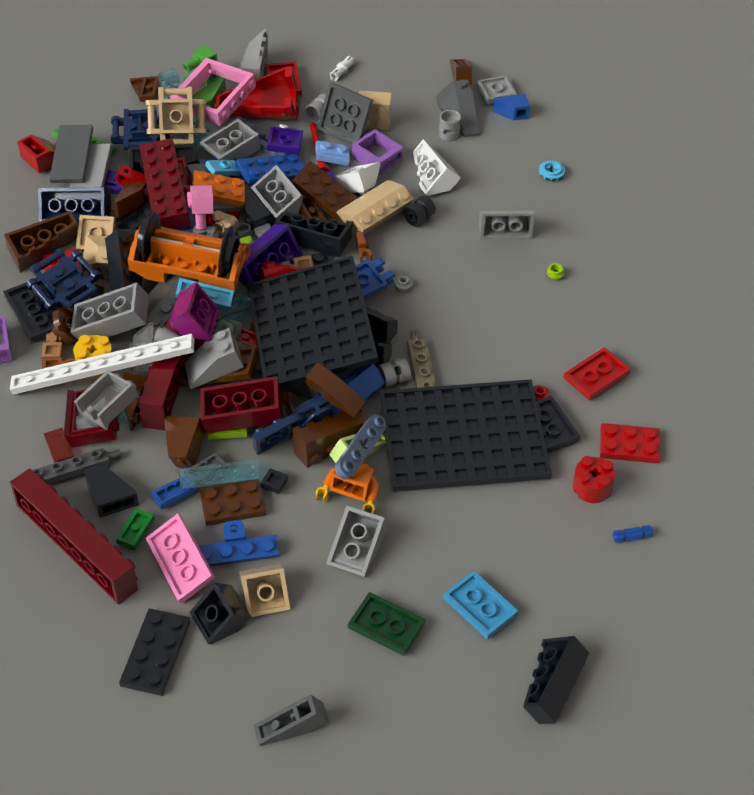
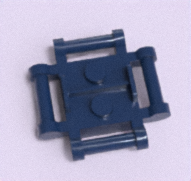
(135, 128)
(64, 280)

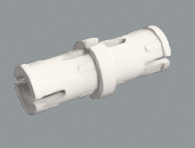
(342, 68)

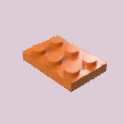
(224, 188)

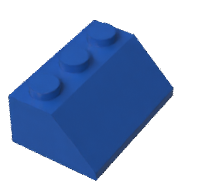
(364, 382)

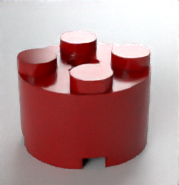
(593, 479)

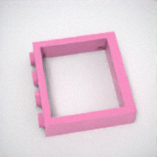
(230, 104)

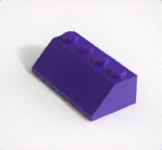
(274, 245)

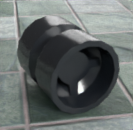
(419, 211)

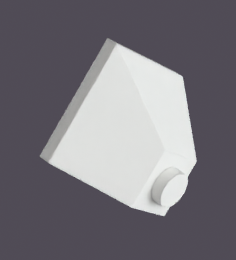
(359, 177)

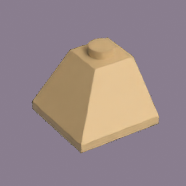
(95, 252)

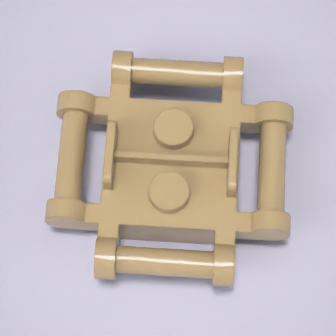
(176, 114)

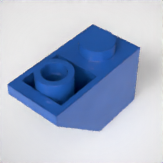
(512, 107)

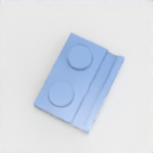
(332, 153)

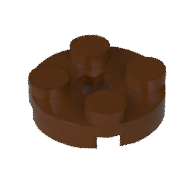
(62, 324)

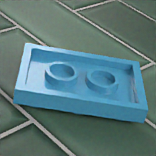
(480, 604)

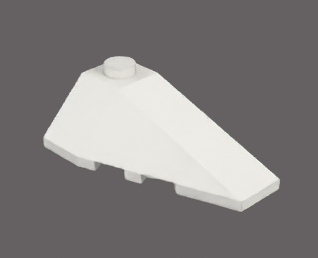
(434, 172)

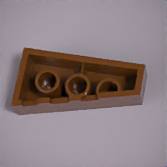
(40, 238)
(318, 439)

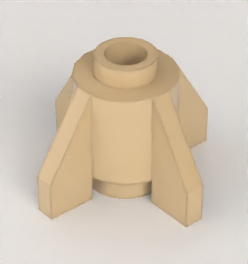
(223, 222)

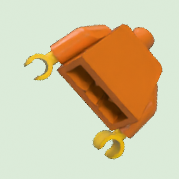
(360, 486)

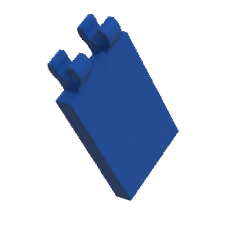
(370, 278)

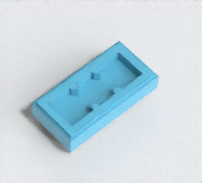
(223, 167)

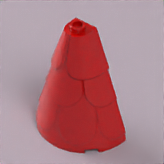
(271, 98)

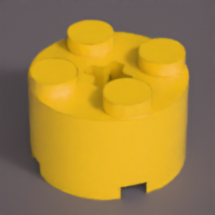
(91, 346)

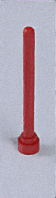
(315, 136)

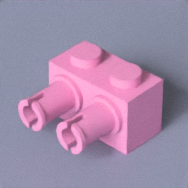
(201, 202)

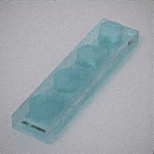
(218, 474)

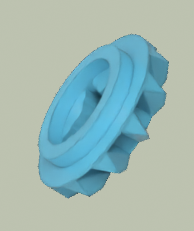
(557, 168)

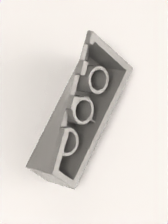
(256, 55)

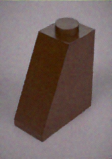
(184, 439)

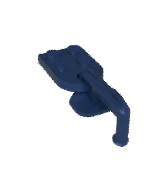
(282, 429)

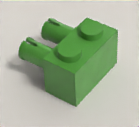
(198, 57)

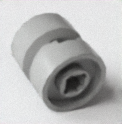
(314, 109)
(449, 125)
(395, 372)

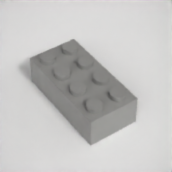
(111, 312)

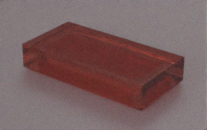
(58, 445)

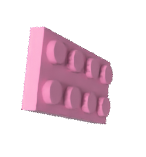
(180, 558)

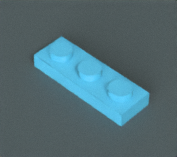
(220, 296)

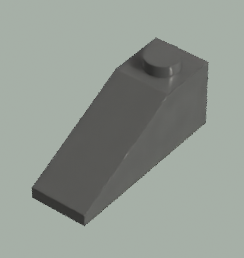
(292, 721)

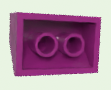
(194, 313)

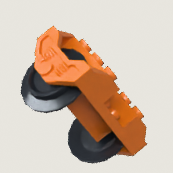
(187, 254)

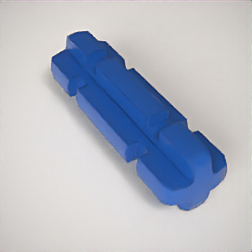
(632, 533)

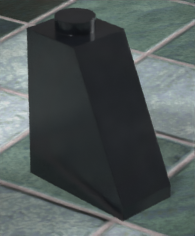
(109, 491)

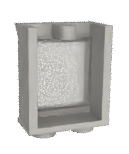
(106, 398)

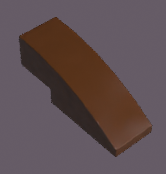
(334, 390)

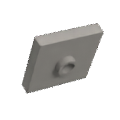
(495, 87)

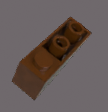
(132, 410)

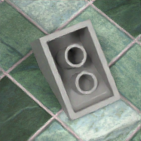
(232, 142)
(214, 359)
(357, 541)

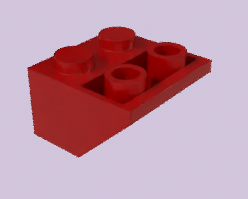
(37, 152)

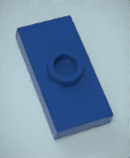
(170, 494)

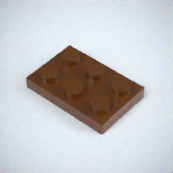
(232, 502)

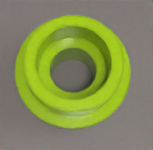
(555, 271)

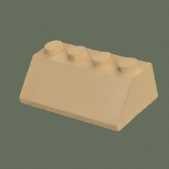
(376, 206)

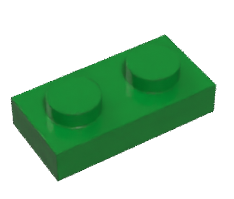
(135, 529)

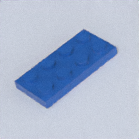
(255, 168)

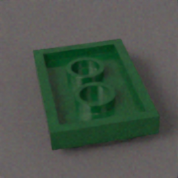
(386, 623)

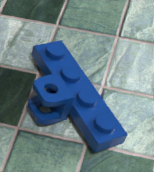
(238, 548)

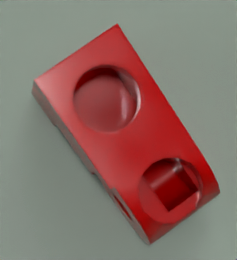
(127, 174)

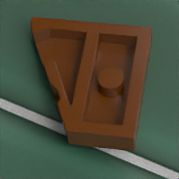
(145, 87)

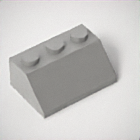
(278, 193)
(506, 224)

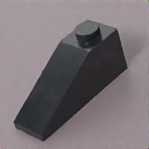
(256, 211)

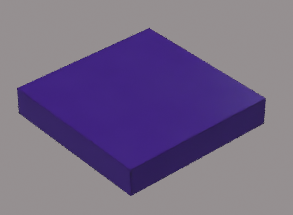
(284, 140)

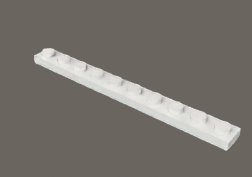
(100, 364)

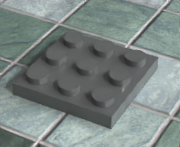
(344, 113)

